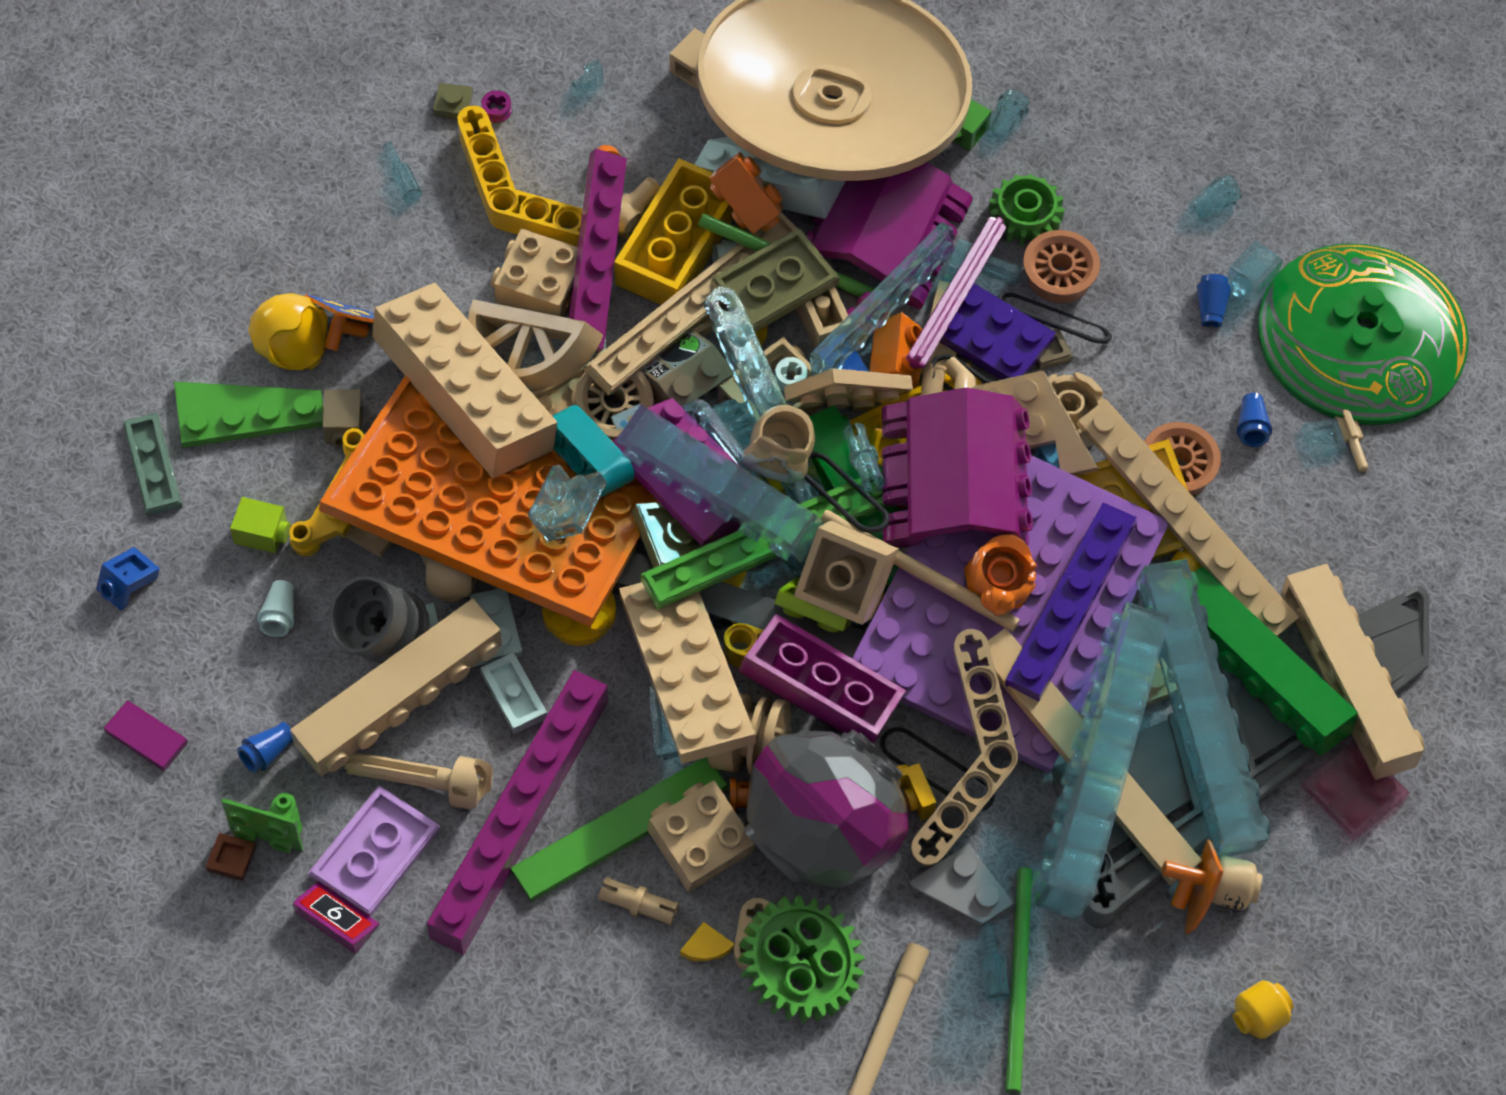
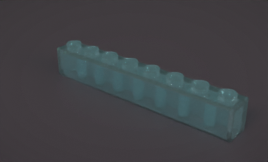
(1203, 712)

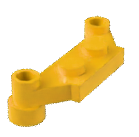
(323, 526)

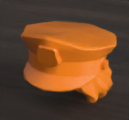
(1002, 574)

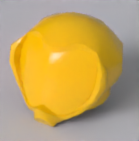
(289, 331)

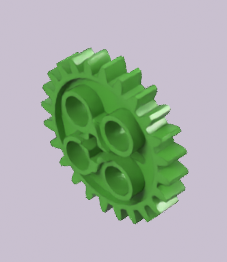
(773, 973)

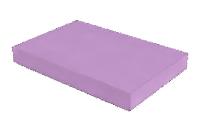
(374, 850)

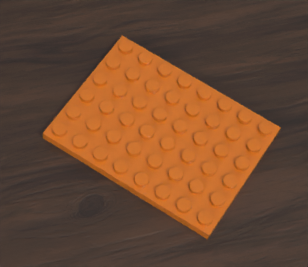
(433, 497)

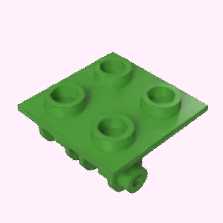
(278, 826)

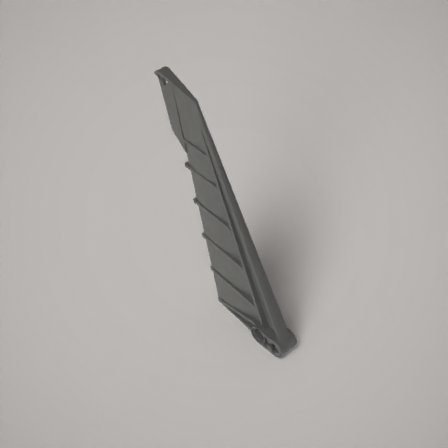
(1164, 772)

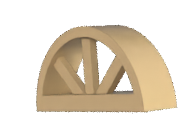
(558, 366)

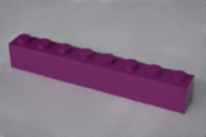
(517, 812)

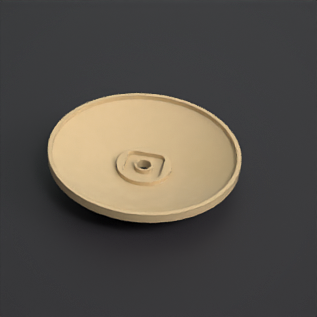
(887, 61)

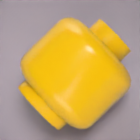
(1263, 1009)

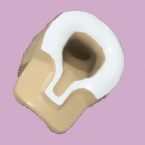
(781, 444)

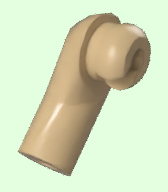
(960, 374)

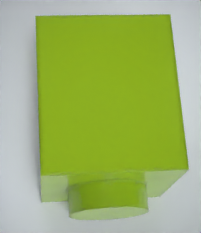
(260, 525)

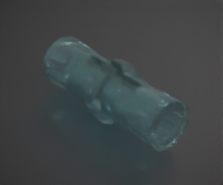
(863, 457)

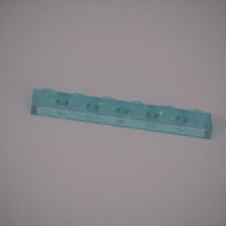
(883, 300)

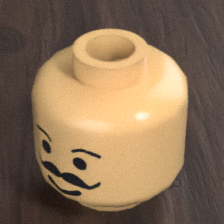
(1238, 884)

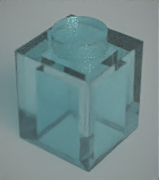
(1253, 271)

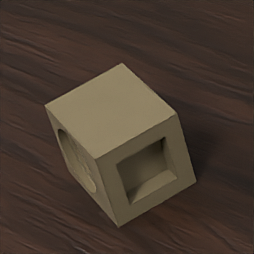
(340, 413)

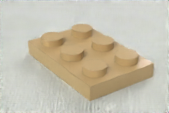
(848, 388)

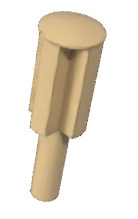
(1352, 434)

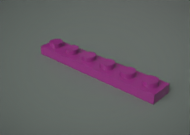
(598, 240)

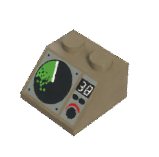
(687, 370)

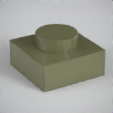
(451, 99)

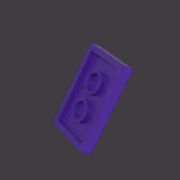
(996, 335)

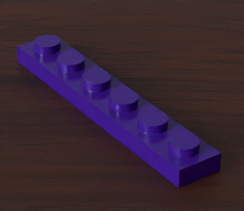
(1070, 601)

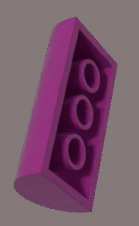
(821, 680)

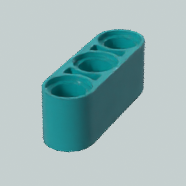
(590, 449)

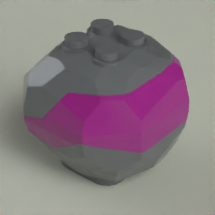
(825, 807)

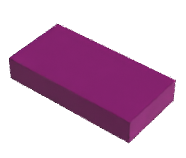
(145, 735)

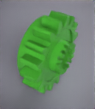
(1027, 207)

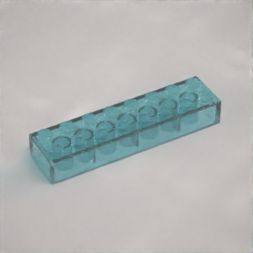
(1099, 760)

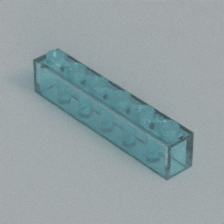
(720, 483)

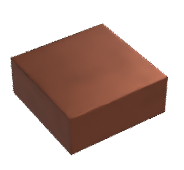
(231, 856)

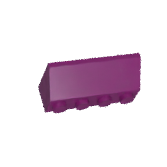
(692, 516)

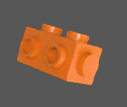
(753, 201)
(892, 345)

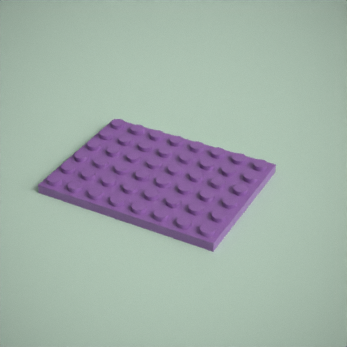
(918, 624)

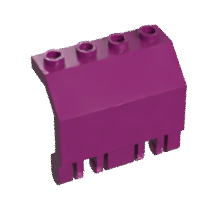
(887, 218)
(958, 466)

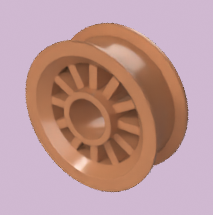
(1063, 250)
(1185, 439)

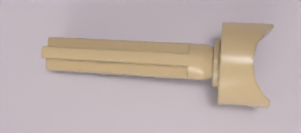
(461, 782)

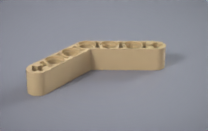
(986, 741)

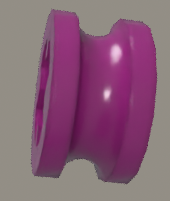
(497, 97)

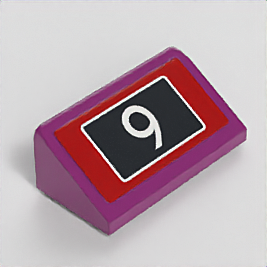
(335, 917)

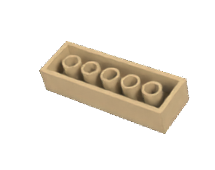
(464, 380)

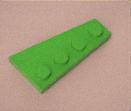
(238, 412)

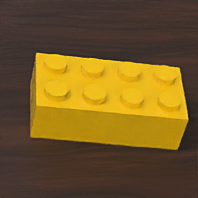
(667, 244)

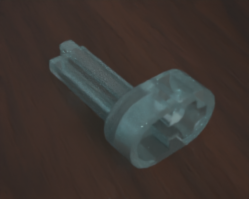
(993, 268)

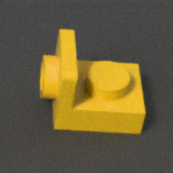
(918, 792)

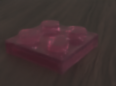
(1351, 793)

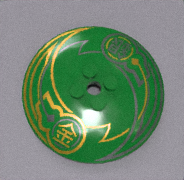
(1335, 364)

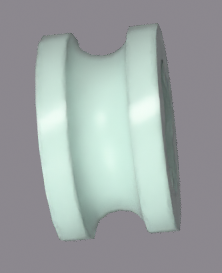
(786, 365)

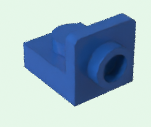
(125, 575)

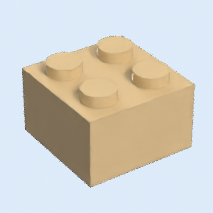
(846, 572)

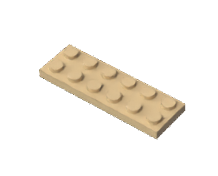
(688, 674)

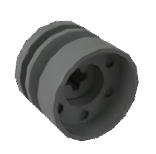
(375, 618)

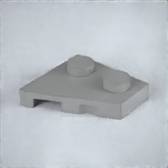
(964, 887)

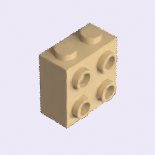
(536, 274)
(700, 834)

